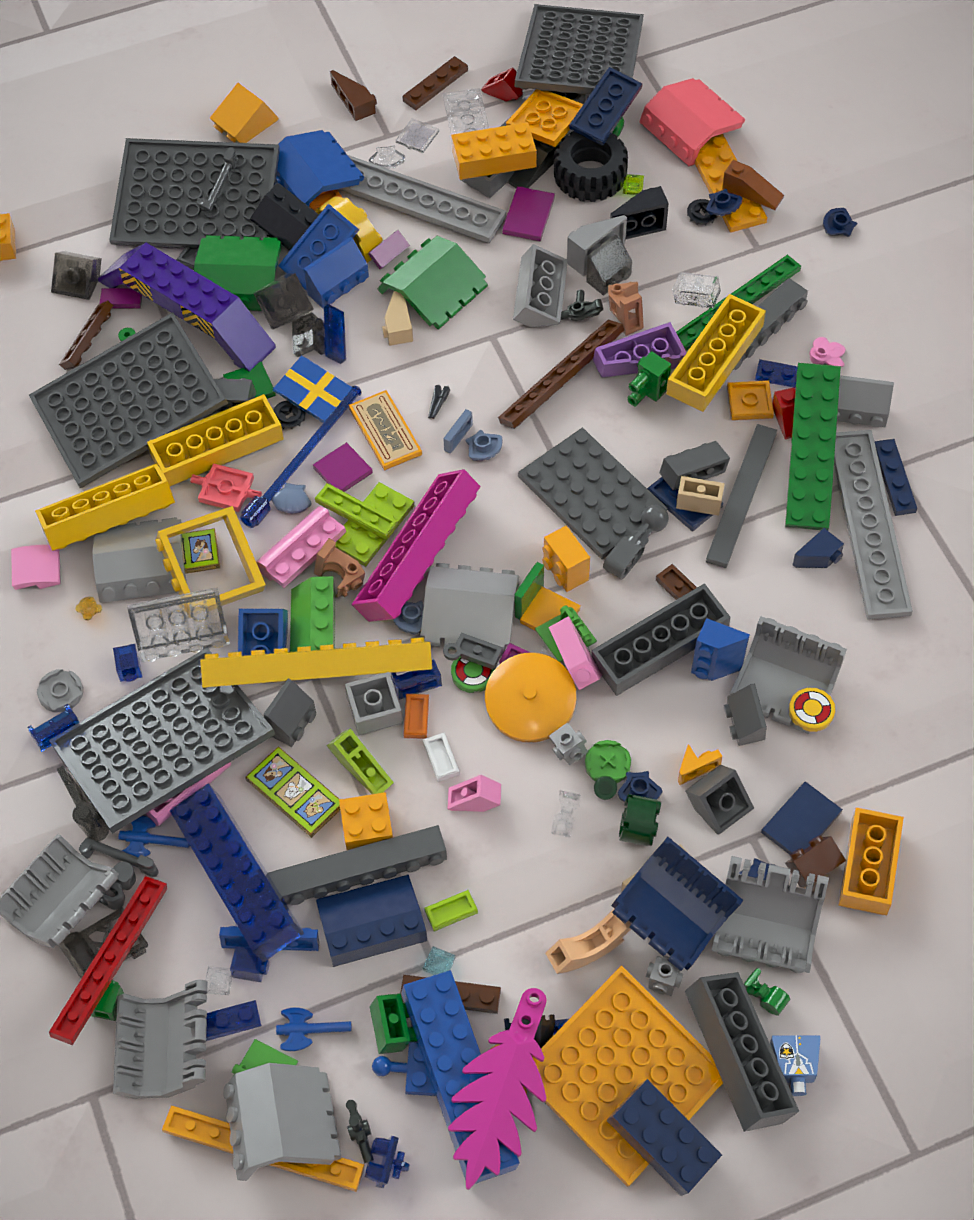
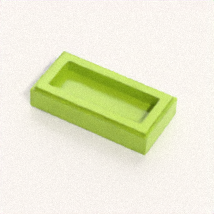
(451, 910)

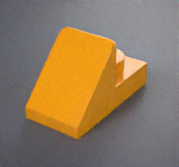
(694, 767)

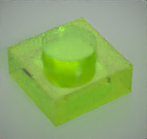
(633, 184)

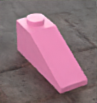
(575, 653)

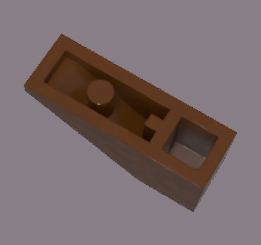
(354, 96)

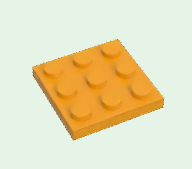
(547, 116)

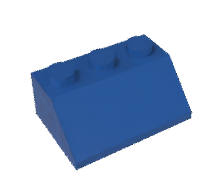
(335, 273)
(719, 651)

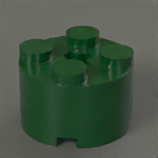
(639, 820)

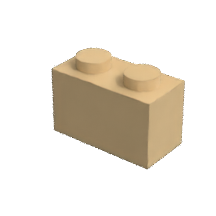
(700, 495)

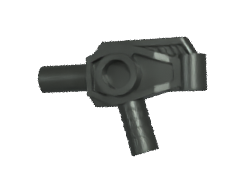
(582, 309)
(359, 1131)

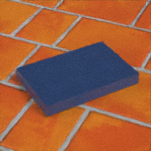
(668, 497)
(801, 819)

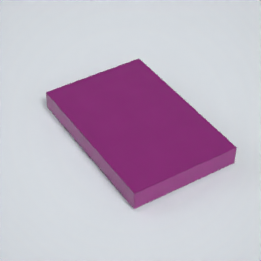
(528, 213)

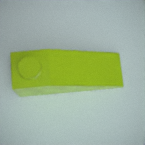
(359, 762)

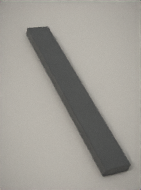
(741, 496)

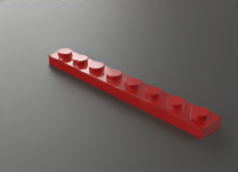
(108, 961)

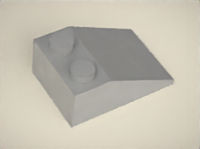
(589, 238)

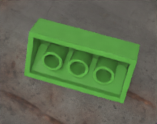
(313, 613)

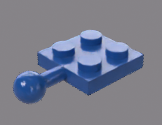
(417, 1078)

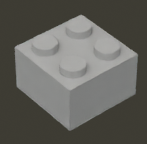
(373, 703)

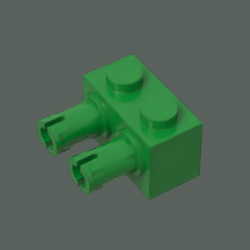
(651, 379)
(390, 1023)

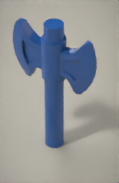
(140, 836)
(298, 1028)

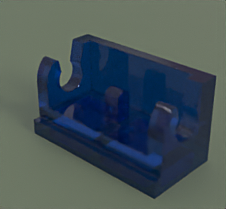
(416, 681)
(53, 727)

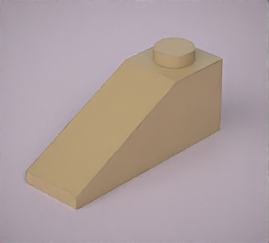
(397, 321)

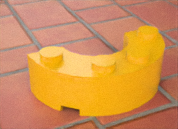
(367, 236)

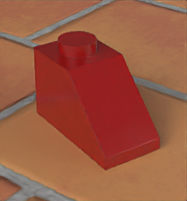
(503, 86)
(784, 409)

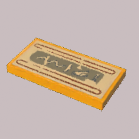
(385, 430)

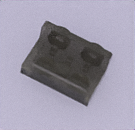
(308, 335)

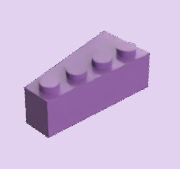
(624, 354)

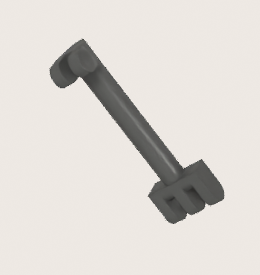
(231, 161)
(144, 863)

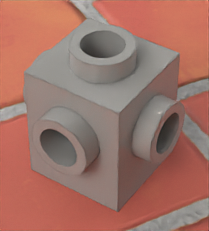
(568, 744)
(663, 976)

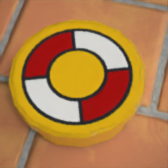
(812, 709)

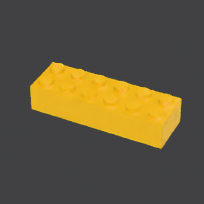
(715, 352)
(216, 440)
(105, 507)

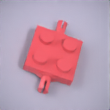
(225, 487)

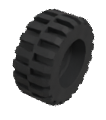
(590, 182)

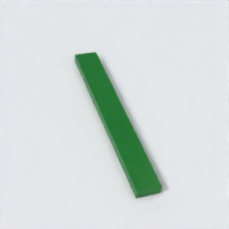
(749, 292)

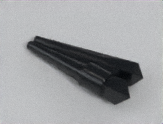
(438, 399)

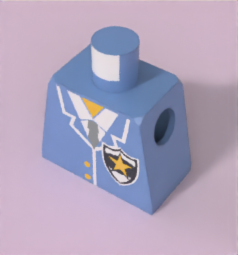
(797, 1059)

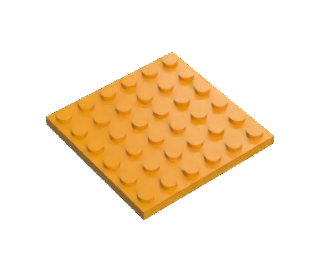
(611, 1049)

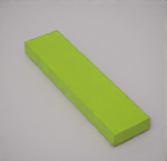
(356, 511)

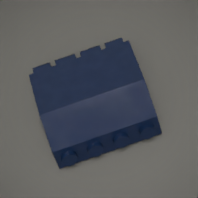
(675, 904)

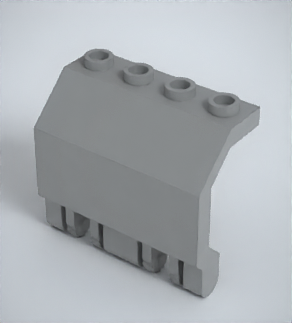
(774, 920)
(160, 1043)

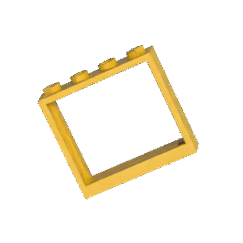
(241, 544)

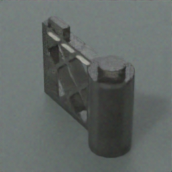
(84, 813)
(82, 950)

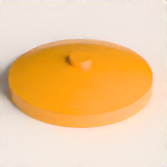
(530, 697)

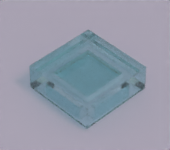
(438, 961)

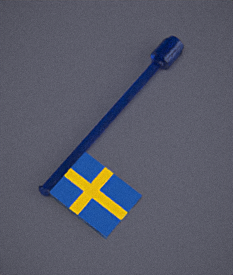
(321, 397)

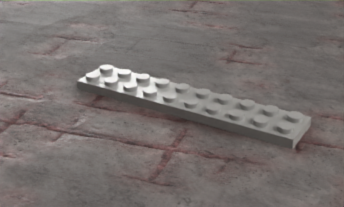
(427, 201)
(870, 526)

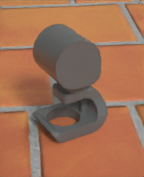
(125, 881)

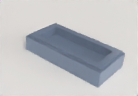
(458, 431)

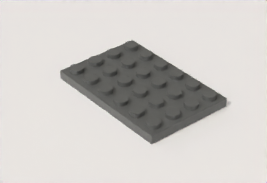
(589, 491)

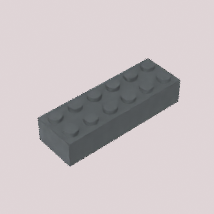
(657, 639)
(741, 1051)

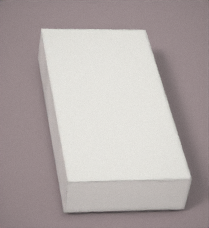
(441, 757)

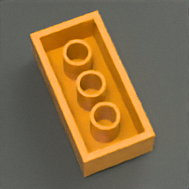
(494, 150)
(871, 861)

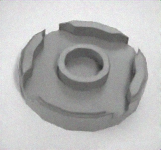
(59, 689)

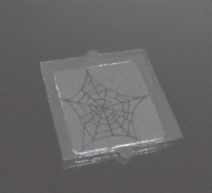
(417, 135)

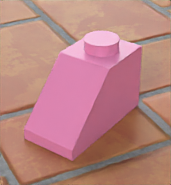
(474, 795)

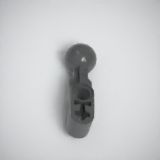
(631, 547)

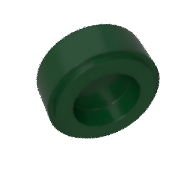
(605, 787)

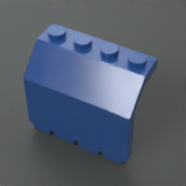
(314, 165)

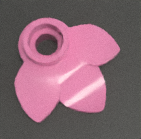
(826, 352)

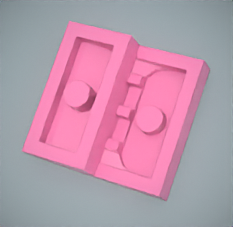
(35, 566)

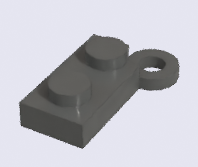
(474, 650)

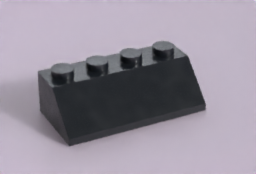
(283, 216)

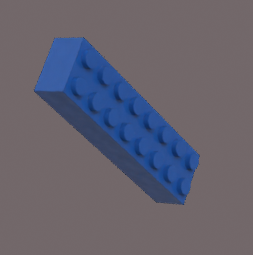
(447, 1048)

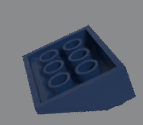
(371, 920)

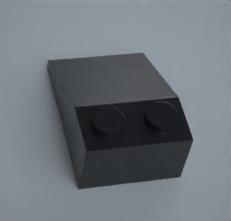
(644, 212)

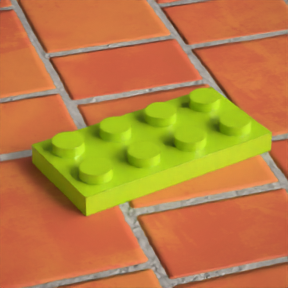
(363, 544)

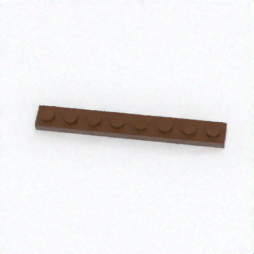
(560, 374)

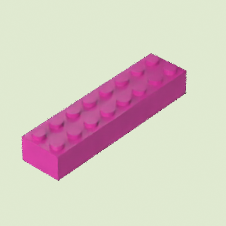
(416, 546)

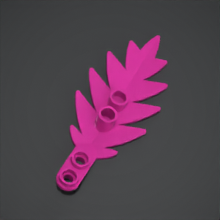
(501, 1091)

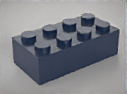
(664, 1137)

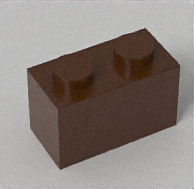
(817, 859)

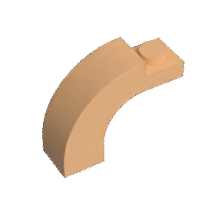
(589, 946)

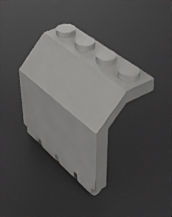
(129, 561)
(468, 603)
(785, 662)
(54, 893)
(280, 1117)

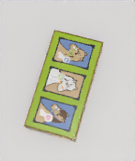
(200, 551)
(294, 791)

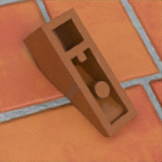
(751, 185)

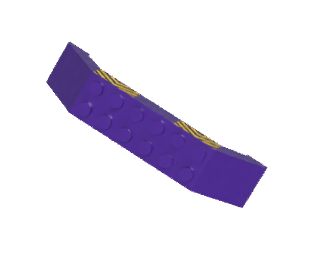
(194, 301)

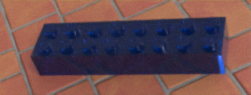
(236, 873)

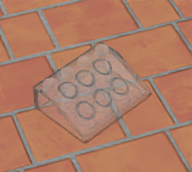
(179, 624)

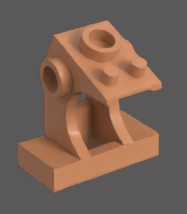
(623, 299)
(333, 559)

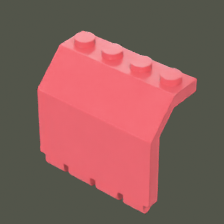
(687, 117)

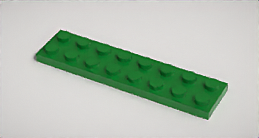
(813, 446)

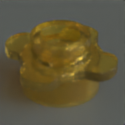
(86, 603)

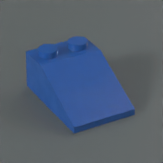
(262, 630)

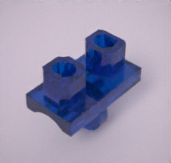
(387, 1149)

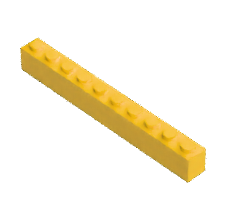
(315, 663)

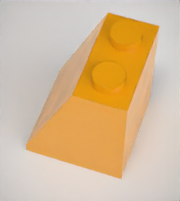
(242, 115)

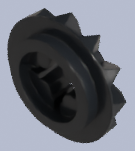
(693, 212)
(285, 408)

